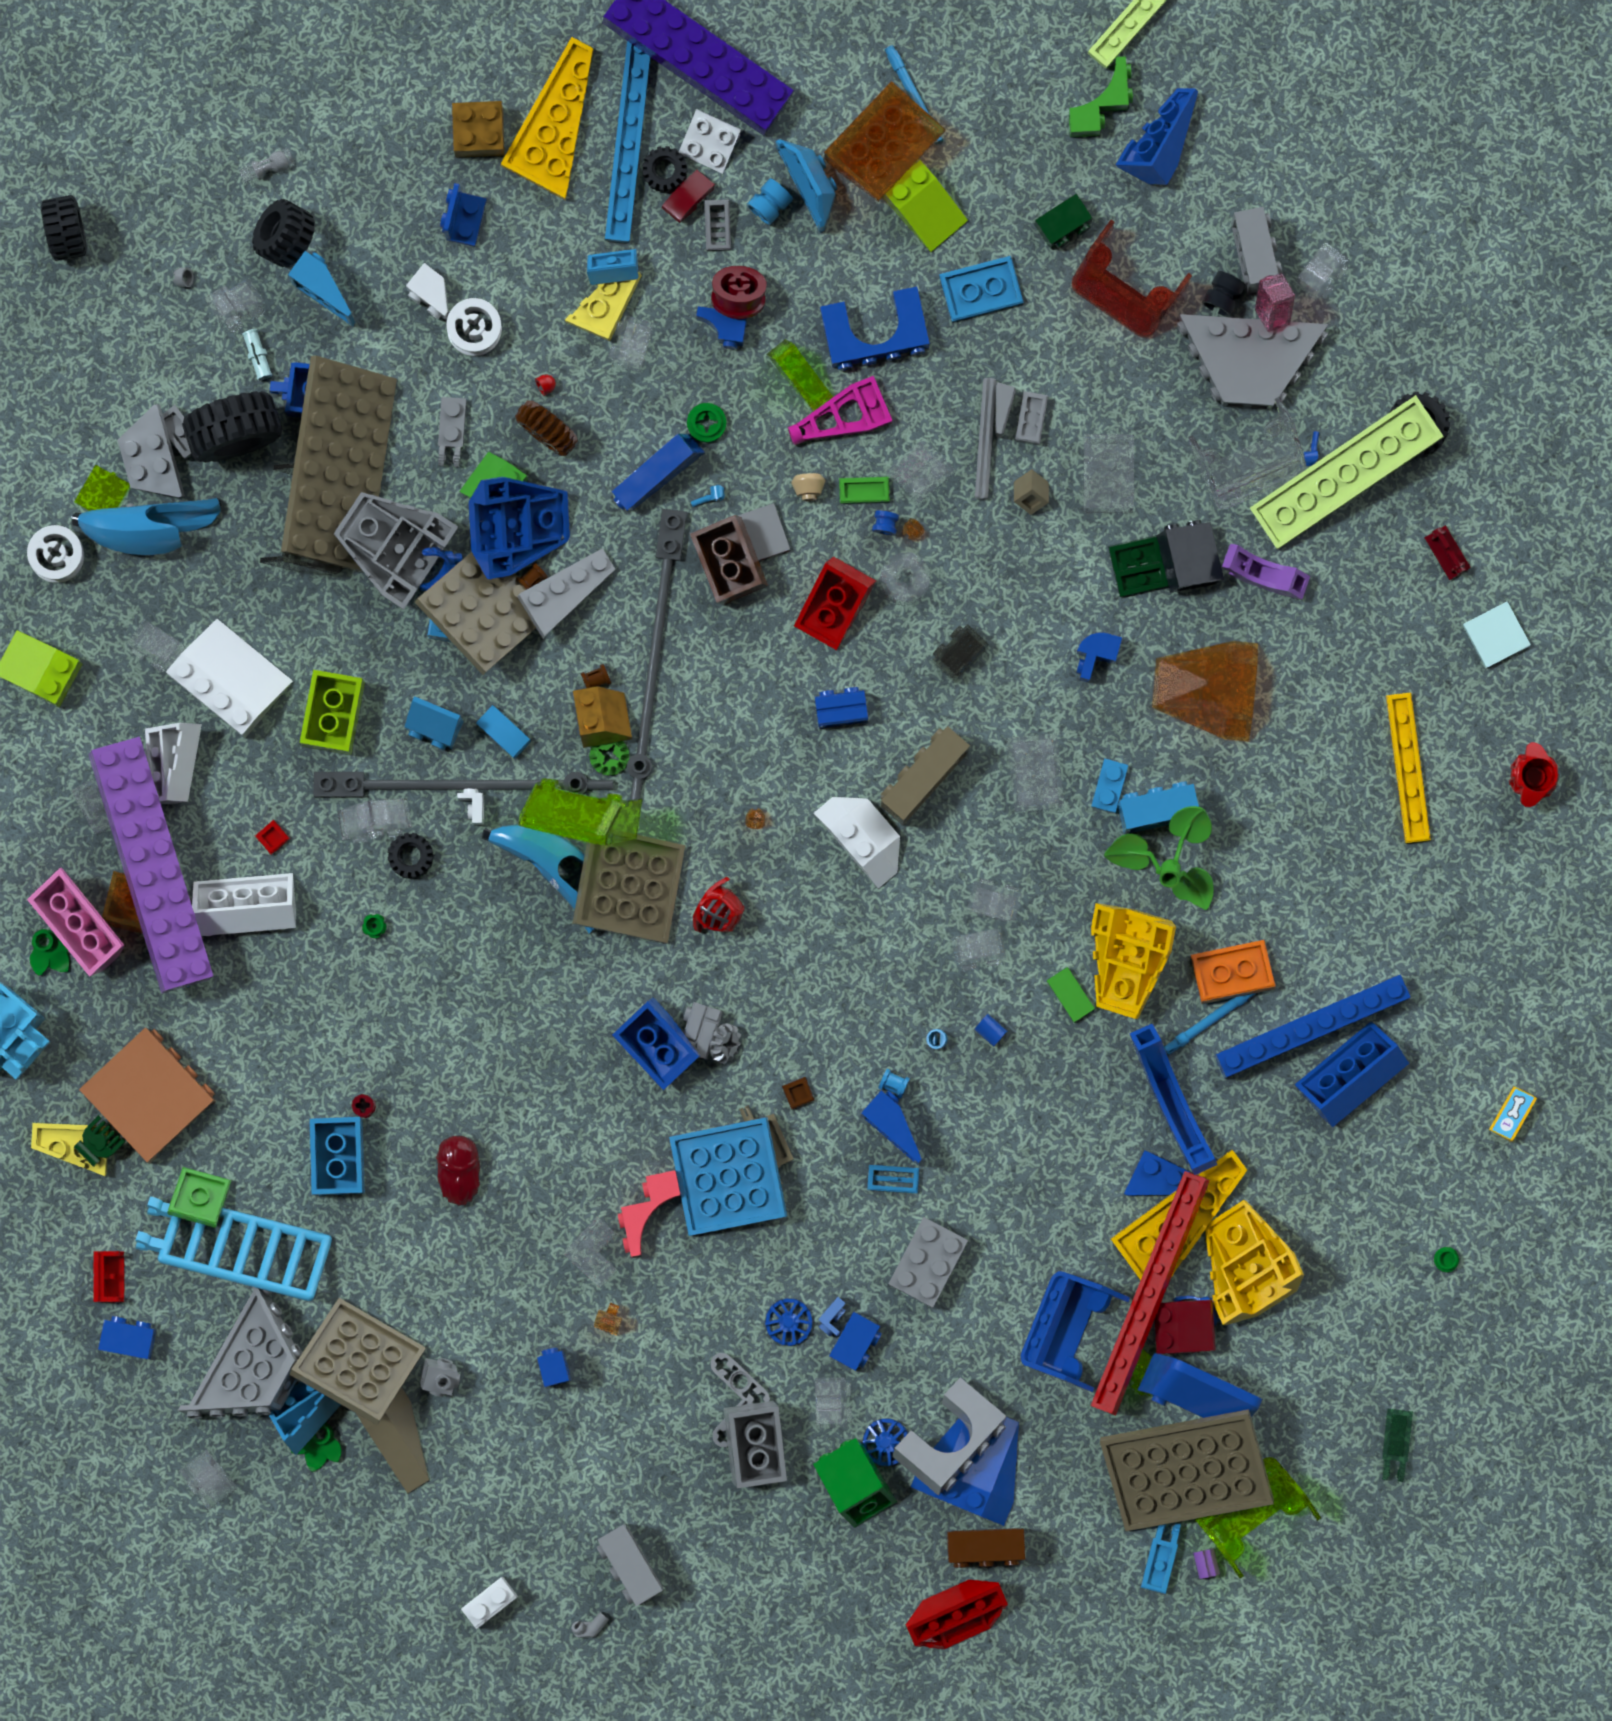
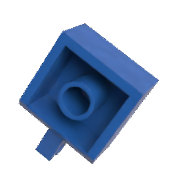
(293, 389)

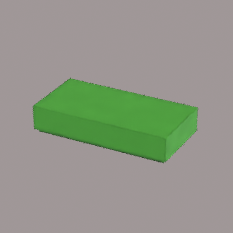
(864, 490)
(1070, 994)

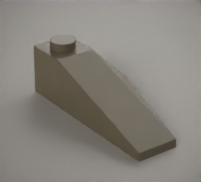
(399, 1442)

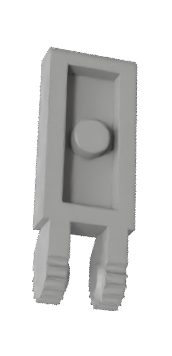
(451, 428)

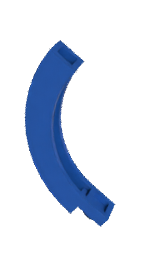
(1171, 1099)

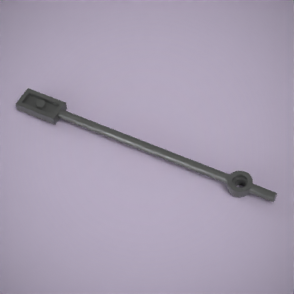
(669, 549)
(353, 784)

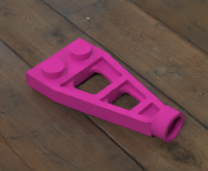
(870, 403)

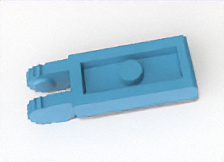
(1160, 1560)

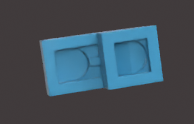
(503, 732)

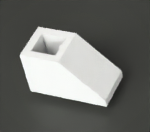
(431, 290)

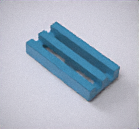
(914, 1180)

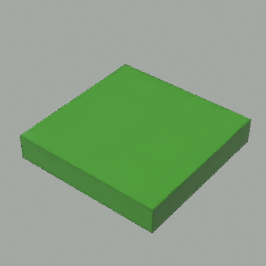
(199, 1197)

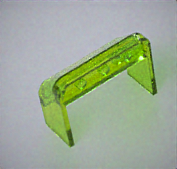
(580, 815)
(1228, 1528)

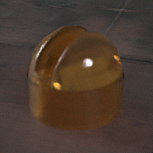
(913, 529)
(755, 814)

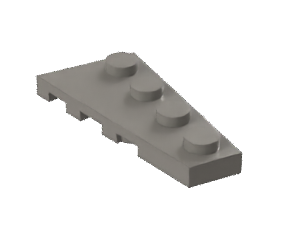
(560, 594)

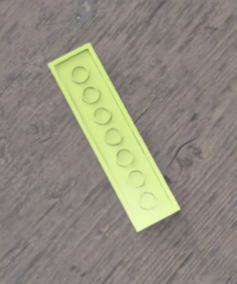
(1346, 472)

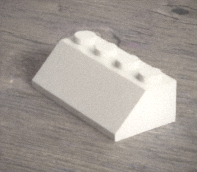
(244, 904)

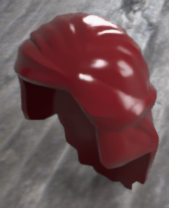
(458, 1169)

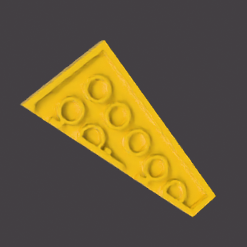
(549, 134)
(1140, 1236)

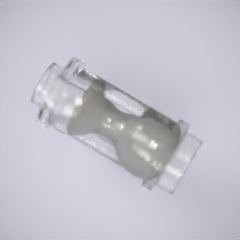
(277, 162)

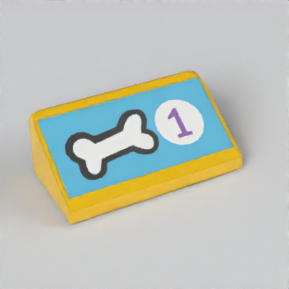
(1513, 1114)

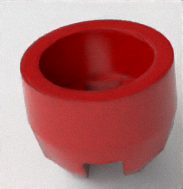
(547, 383)

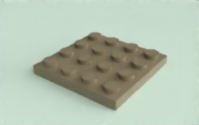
(478, 612)
(630, 887)
(357, 1361)

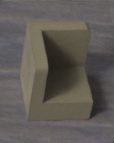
(1031, 492)

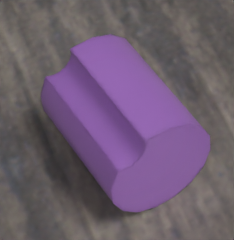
(1206, 1563)

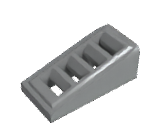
(712, 204)
(1004, 400)

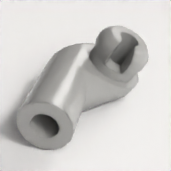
(589, 1629)

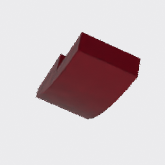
(687, 196)

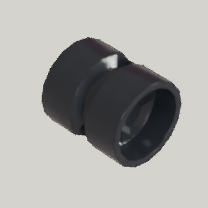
(1224, 291)

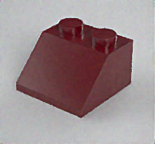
(1185, 1327)

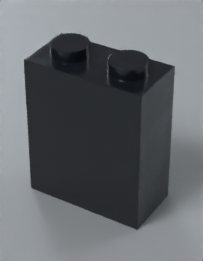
(1190, 556)

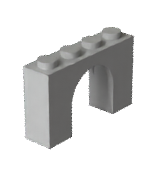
(940, 1468)

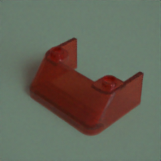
(1116, 298)

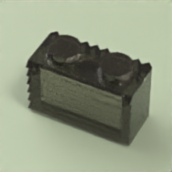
(959, 652)

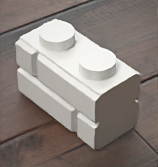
(489, 1602)

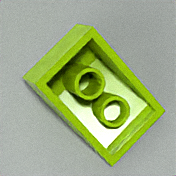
(925, 206)
(39, 668)

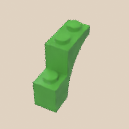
(1086, 119)

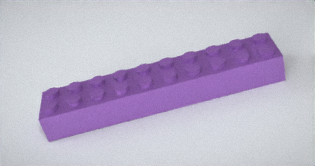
(150, 865)

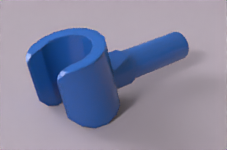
(1312, 456)

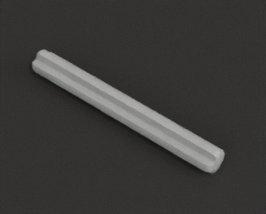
(985, 439)

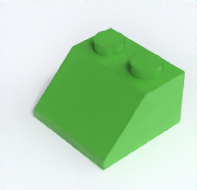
(491, 467)

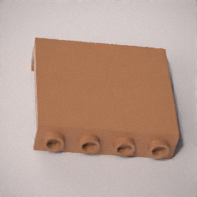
(148, 1094)

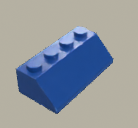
(1352, 1073)

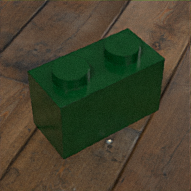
(1063, 222)

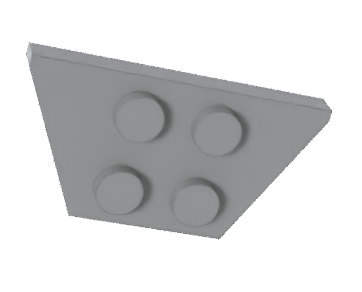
(150, 456)

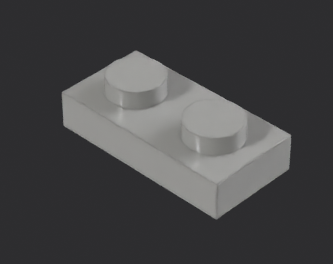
(173, 420)

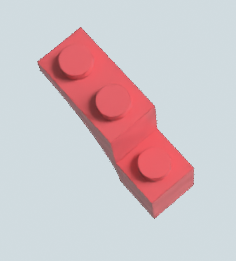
(634, 1217)

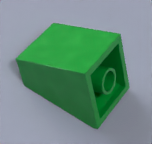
(854, 1482)

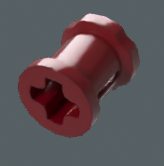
(358, 1100)

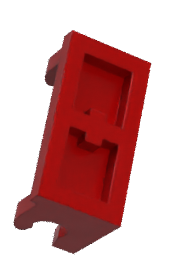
(108, 1276)

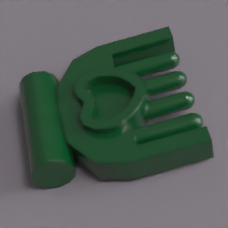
(97, 1144)

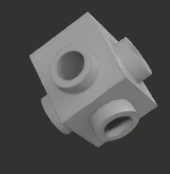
(439, 1377)

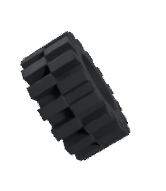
(658, 156)
(399, 845)

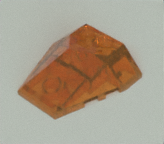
(1210, 688)

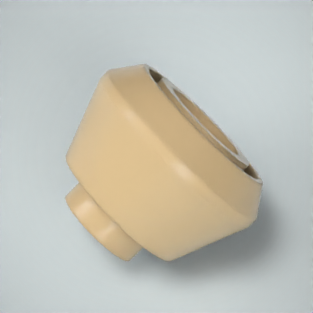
(808, 486)

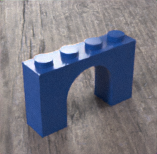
(847, 349)

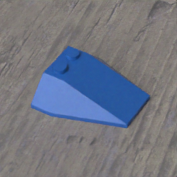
(515, 524)
(989, 1482)

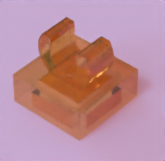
(608, 1320)

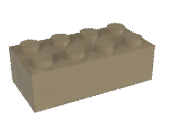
(925, 775)

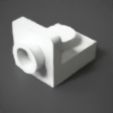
(476, 809)

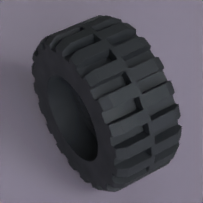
(232, 426)

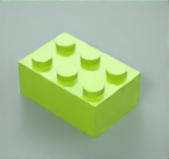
(332, 712)

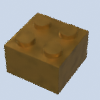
(478, 129)

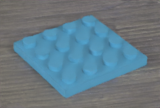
(728, 1176)

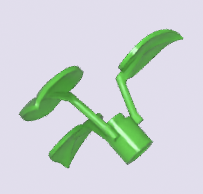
(1189, 824)

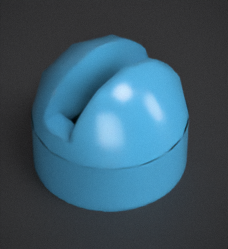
(932, 1039)

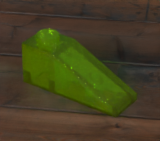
(799, 374)

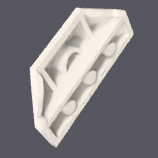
(863, 836)

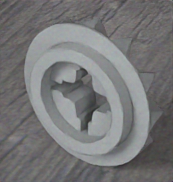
(723, 1034)

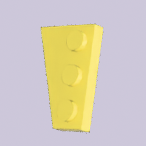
(604, 308)
(59, 1142)

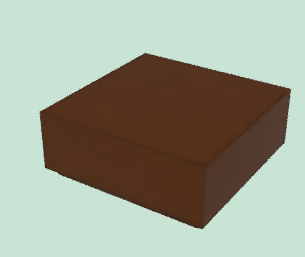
(798, 1093)

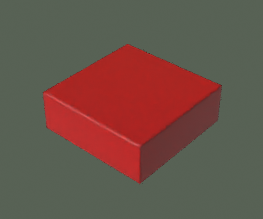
(272, 837)

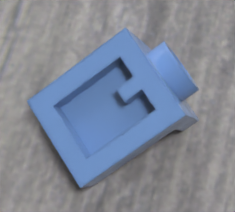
(833, 1312)

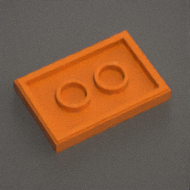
(1232, 971)

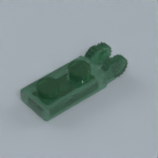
(1396, 1441)

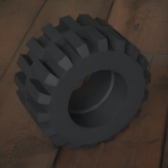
(63, 228)
(283, 233)
(1436, 412)

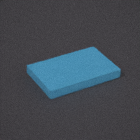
(981, 289)

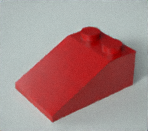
(834, 602)

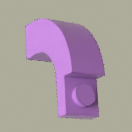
(1265, 574)

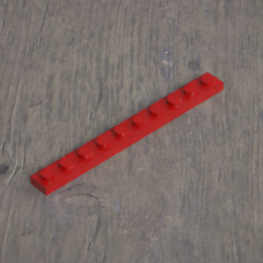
(1150, 1293)

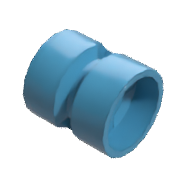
(770, 201)

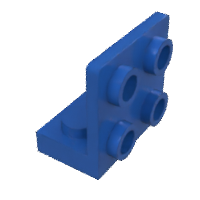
(463, 217)

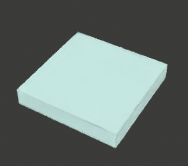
(1496, 635)

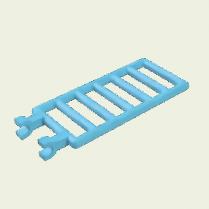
(158, 1207)

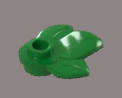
(52, 955)
(320, 1450)

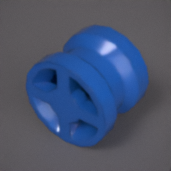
(885, 523)

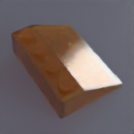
(883, 142)

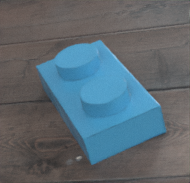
(1109, 786)

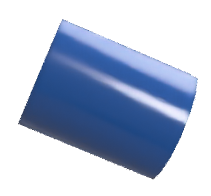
(990, 1030)

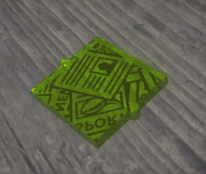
(102, 490)

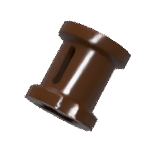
(532, 576)
(596, 677)

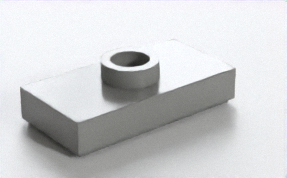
(1031, 418)

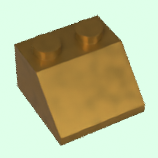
(601, 716)

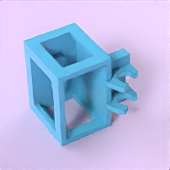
(18, 1034)

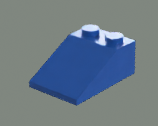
(656, 1043)
(889, 1120)

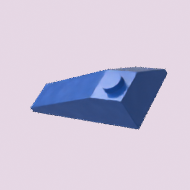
(1160, 148)

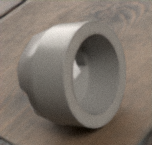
(178, 277)

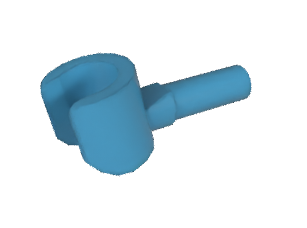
(717, 492)

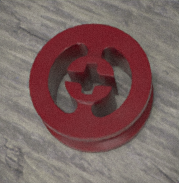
(738, 301)

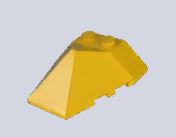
(1129, 956)
(1249, 1264)

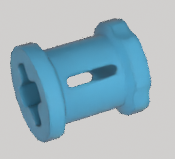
(894, 1083)

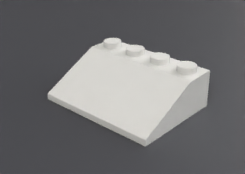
(229, 677)

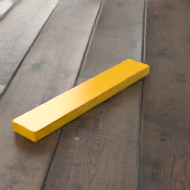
(1408, 768)

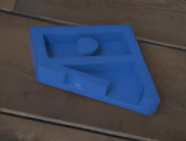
(1154, 1176)

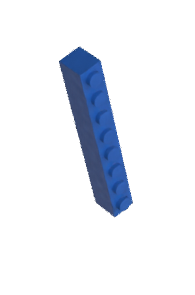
(1312, 1026)

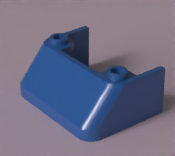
(1061, 1325)
(1194, 1389)

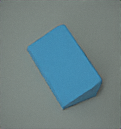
(612, 267)

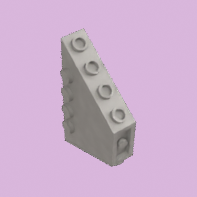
(1245, 360)
(251, 1365)

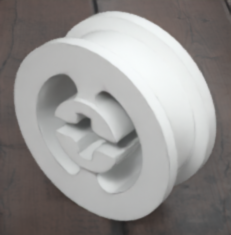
(489, 338)
(38, 544)

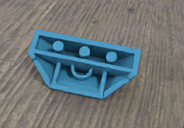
(810, 180)

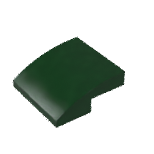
(1139, 577)

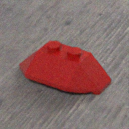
(956, 1614)

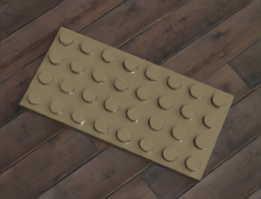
(336, 456)

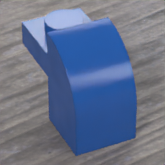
(1099, 647)

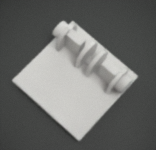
(709, 141)

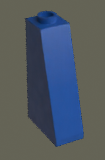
(657, 471)

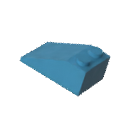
(315, 280)

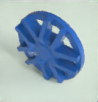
(788, 1322)
(885, 1441)

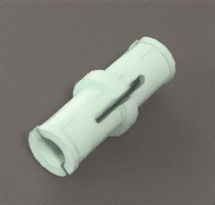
(257, 354)

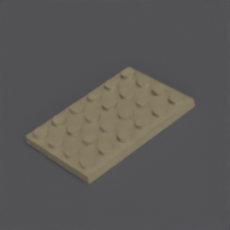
(1187, 1470)

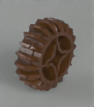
(546, 428)

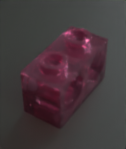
(1274, 302)

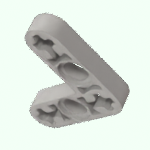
(745, 1401)

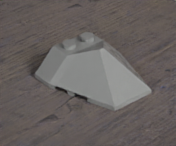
(389, 543)

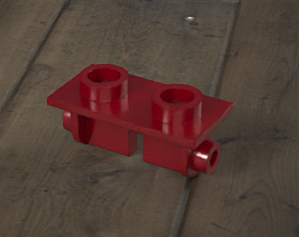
(1447, 552)

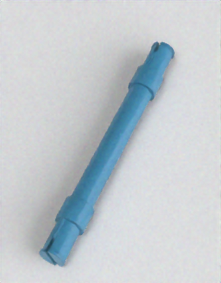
(899, 67)
(1185, 1037)

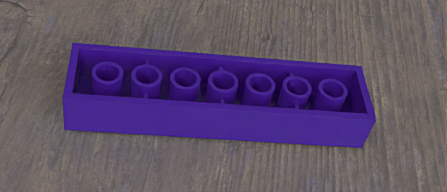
(700, 60)

